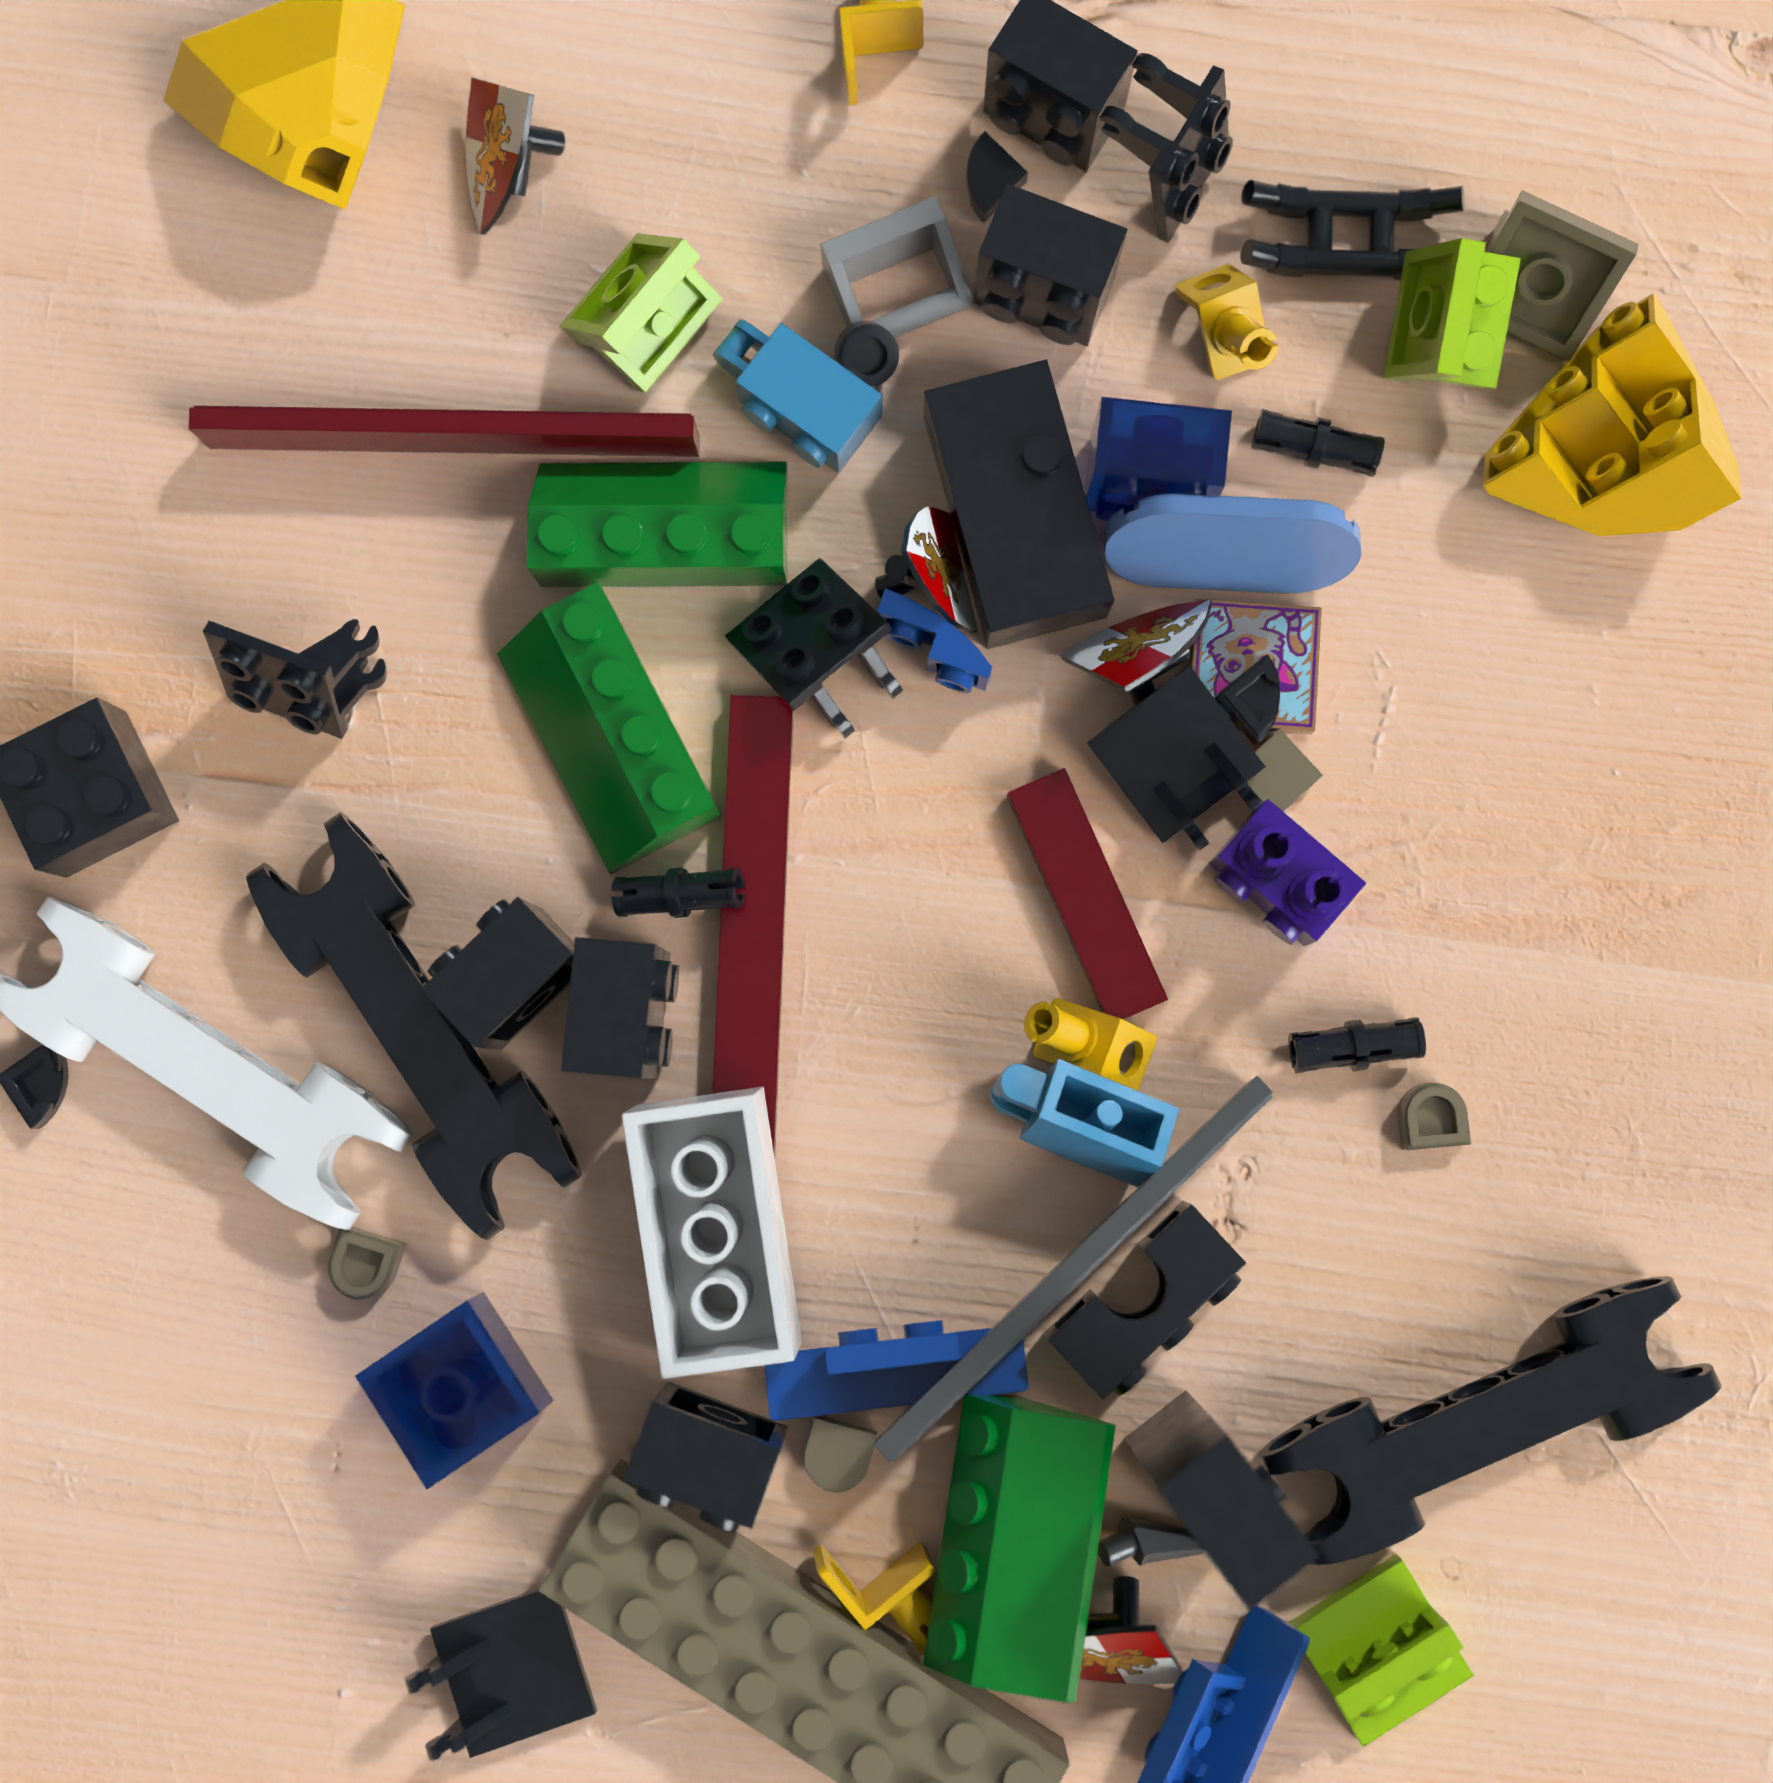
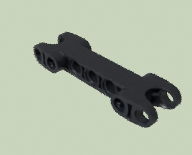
(472, 1114)
(1590, 1375)

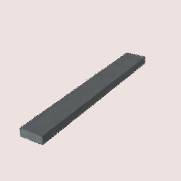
(1072, 1270)

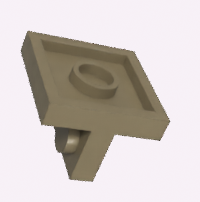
(1562, 274)

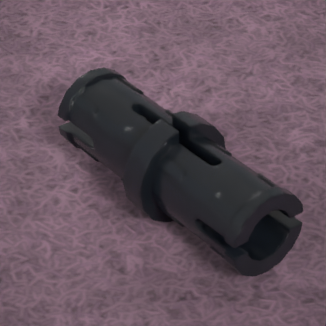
(1318, 443)
(678, 892)
(1357, 1045)

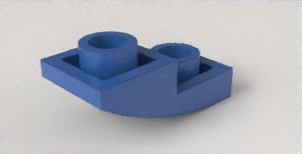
(952, 654)

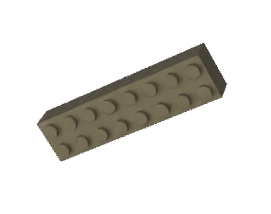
(786, 1651)

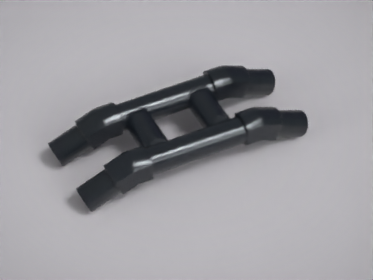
(1321, 207)

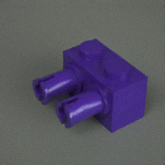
(1285, 875)

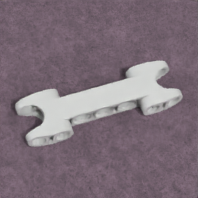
(291, 1123)

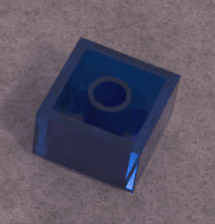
(1154, 450)
(454, 1389)

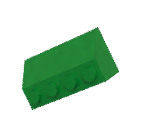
(658, 524)
(606, 729)
(1019, 1547)

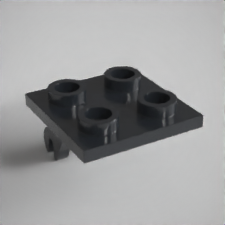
(1201, 146)
(809, 635)
(305, 687)
(1177, 756)
(508, 1673)

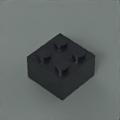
(1054, 78)
(1047, 266)
(81, 788)
(502, 974)
(619, 1009)
(705, 1457)

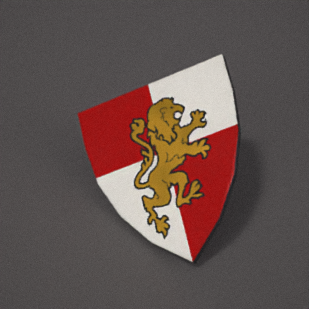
(501, 147)
(932, 564)
(1141, 647)
(1121, 1648)

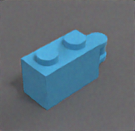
(800, 393)
(1088, 1119)

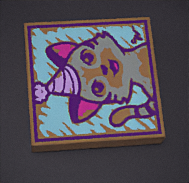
(1247, 631)

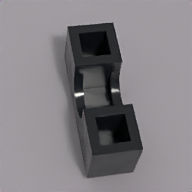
(1191, 1268)

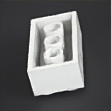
(712, 1232)

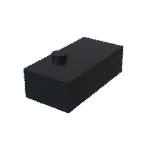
(1017, 504)
(1222, 1499)

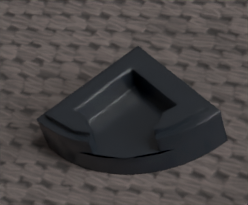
(988, 173)
(1253, 699)
(37, 1085)

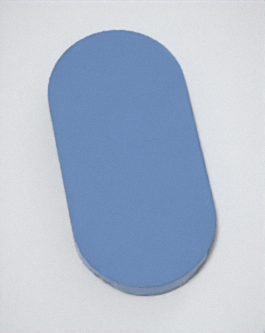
(1232, 543)

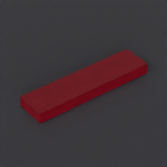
(1086, 896)

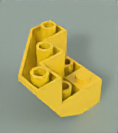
(292, 88)
(1619, 435)

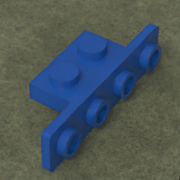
(881, 1373)
(1227, 1709)

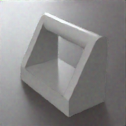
(887, 244)

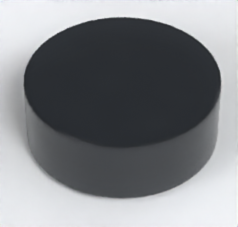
(867, 352)

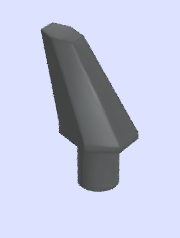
(1146, 1543)

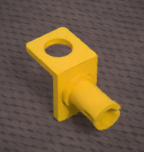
(878, 29)
(1230, 321)
(1088, 1040)
(891, 1592)

